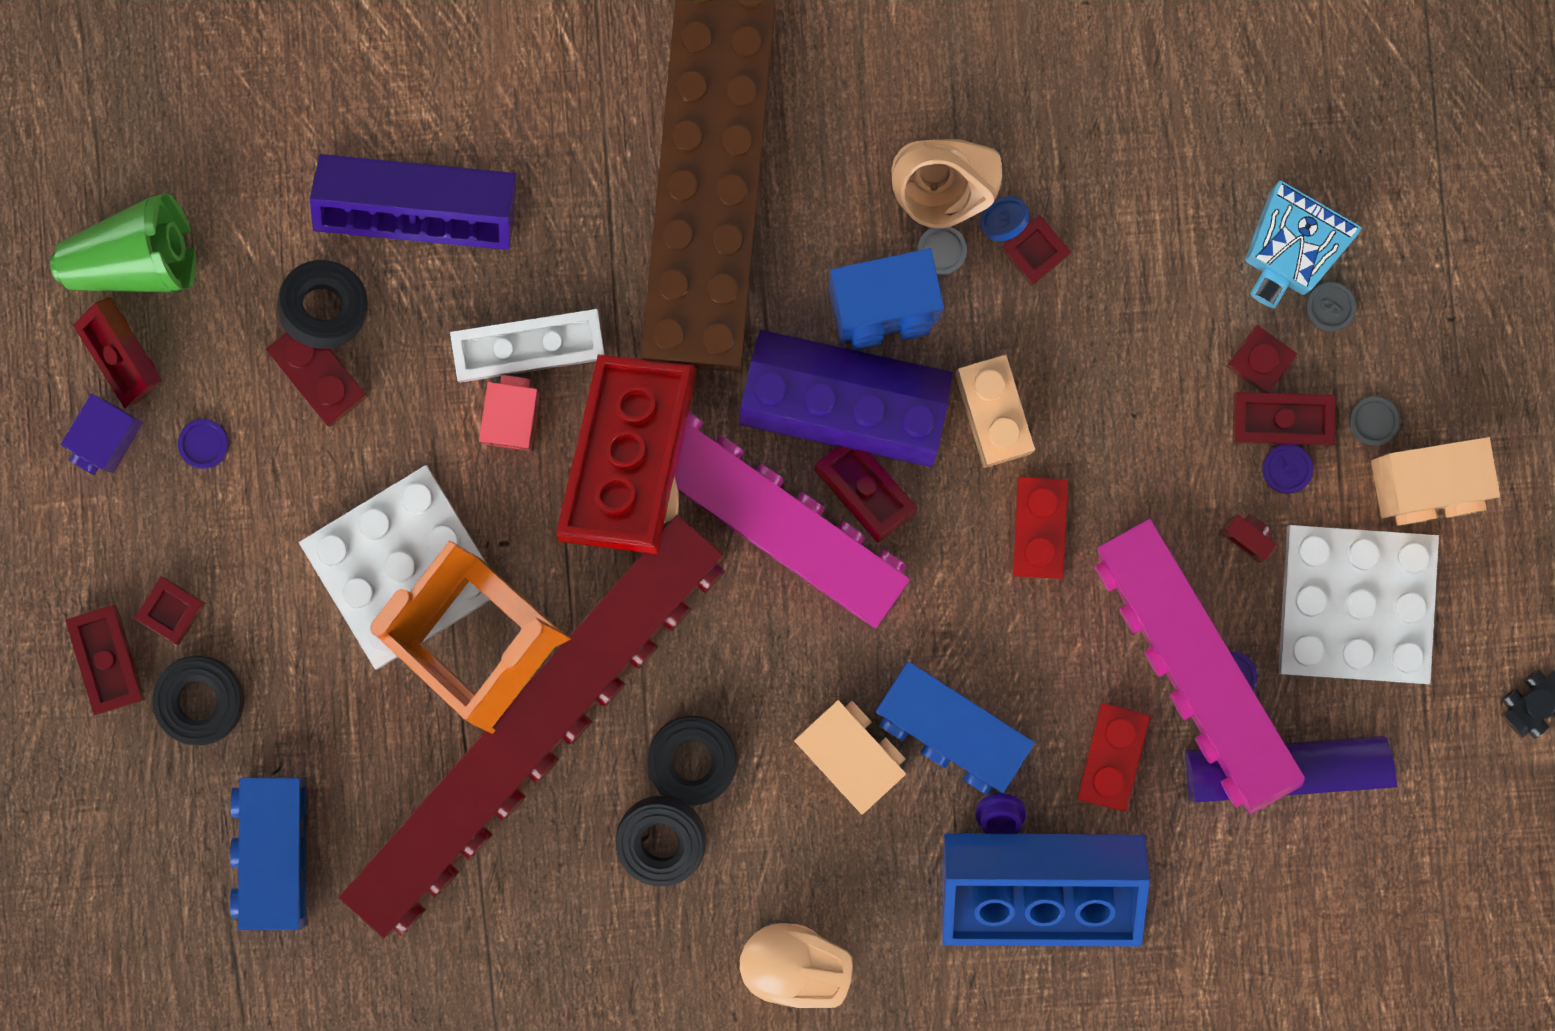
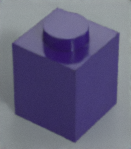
(100, 435)

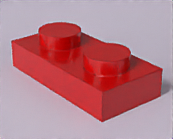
(1040, 528)
(1113, 757)

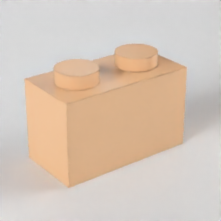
(994, 411)
(851, 755)

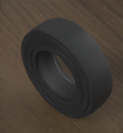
(316, 332)
(167, 706)
(692, 729)
(657, 870)

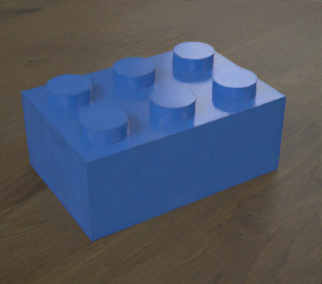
(885, 299)

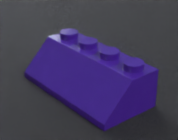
(845, 398)

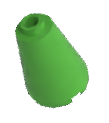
(129, 251)

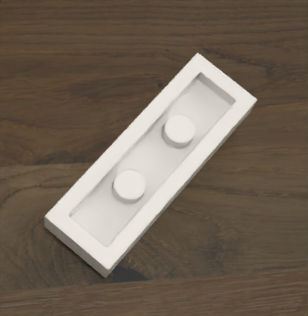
(527, 345)

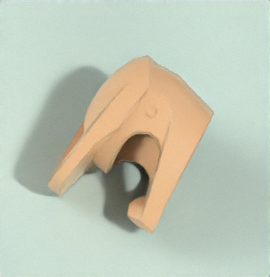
(944, 179)
(796, 967)

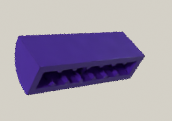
(413, 202)
(1326, 765)

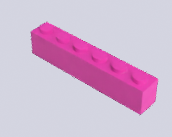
(787, 526)
(1199, 667)

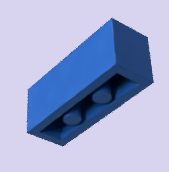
(953, 729)
(270, 853)

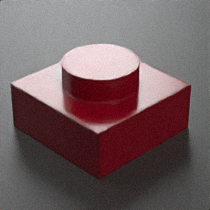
(1036, 250)
(1261, 360)
(1250, 536)
(169, 610)

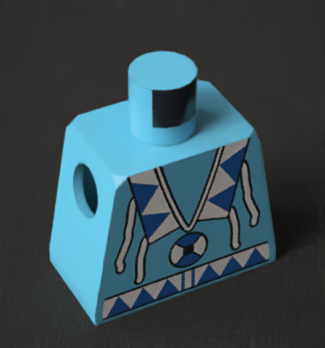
(1295, 243)

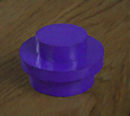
(1000, 814)

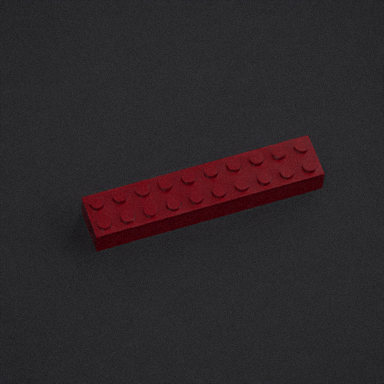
(534, 725)

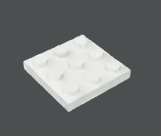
(386, 549)
(1358, 604)

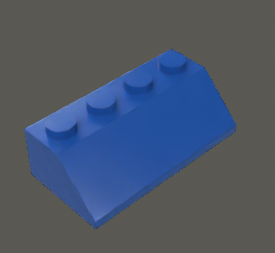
(1044, 889)

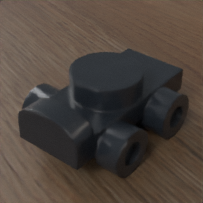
(1528, 711)

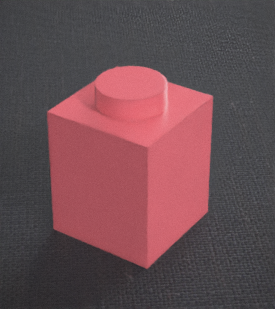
(510, 414)

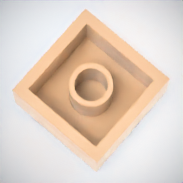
(1434, 478)

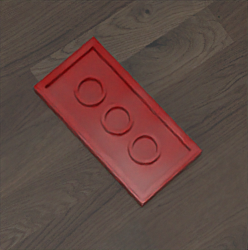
(626, 454)

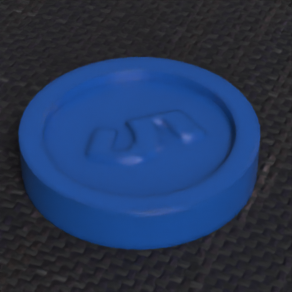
(1005, 218)

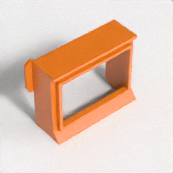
(413, 614)

